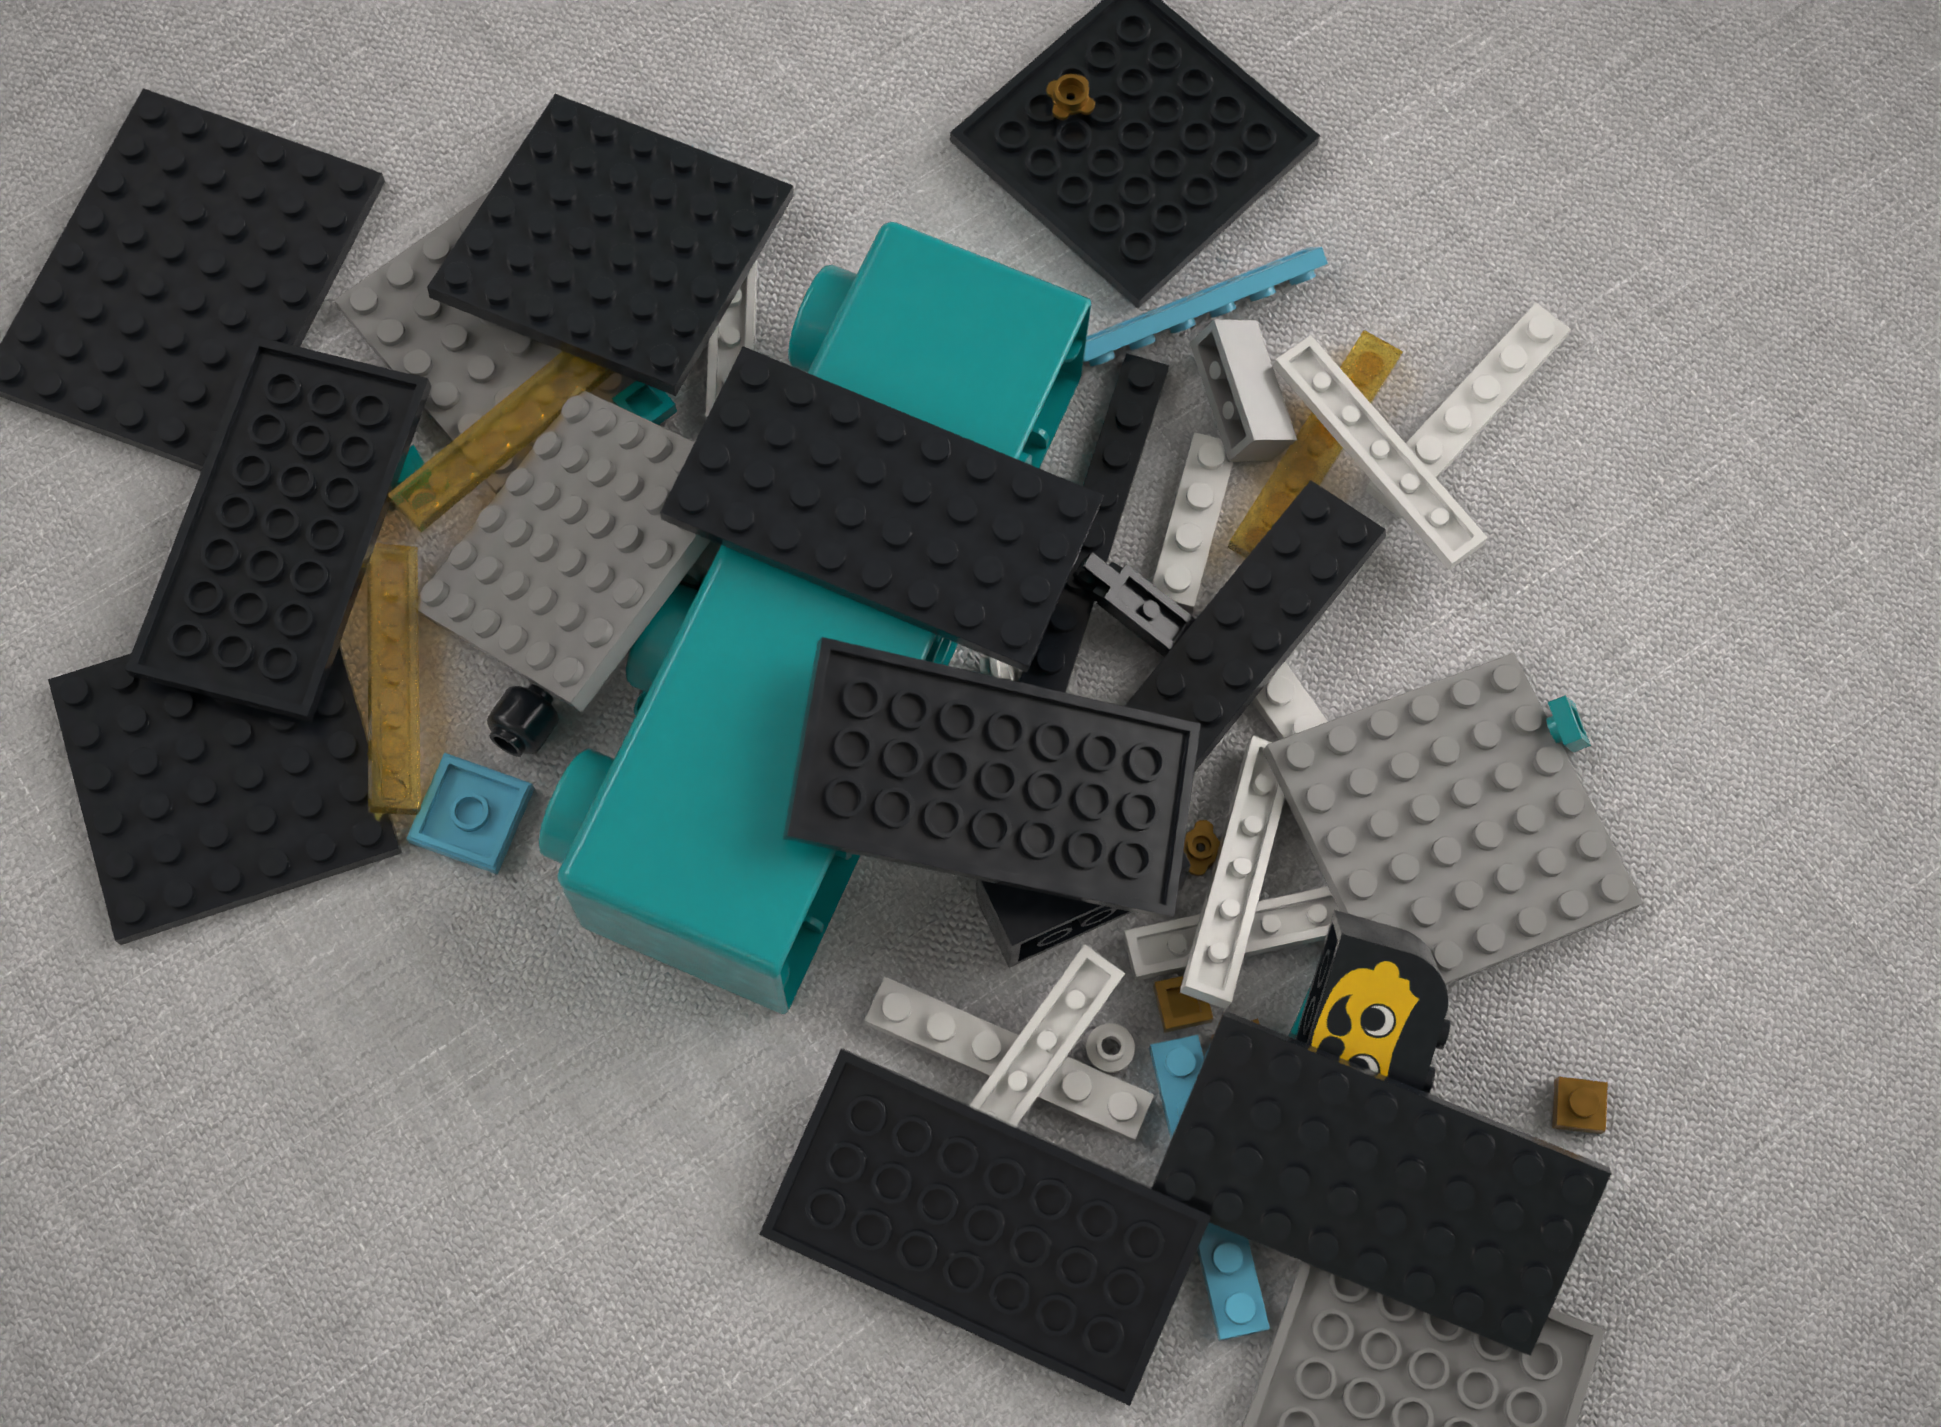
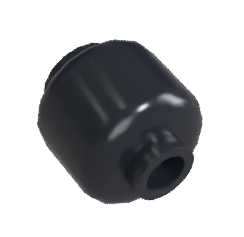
(522, 720)

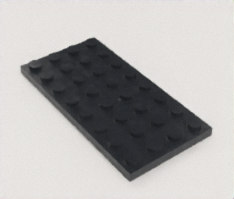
(883, 508)
(280, 529)
(992, 779)
(1380, 1182)
(985, 1226)

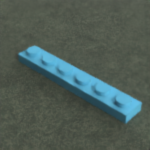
(1214, 299)
(1222, 1254)

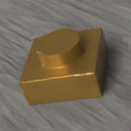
(1177, 1009)
(1580, 1105)

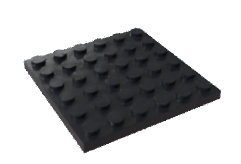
(1161, 160)
(612, 243)
(212, 798)

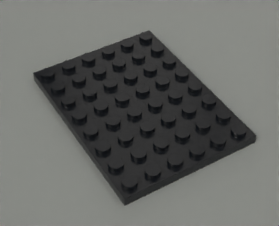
(173, 268)

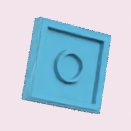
(470, 813)

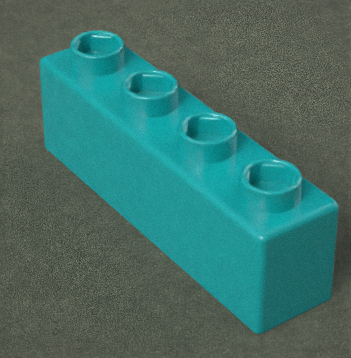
(687, 824)

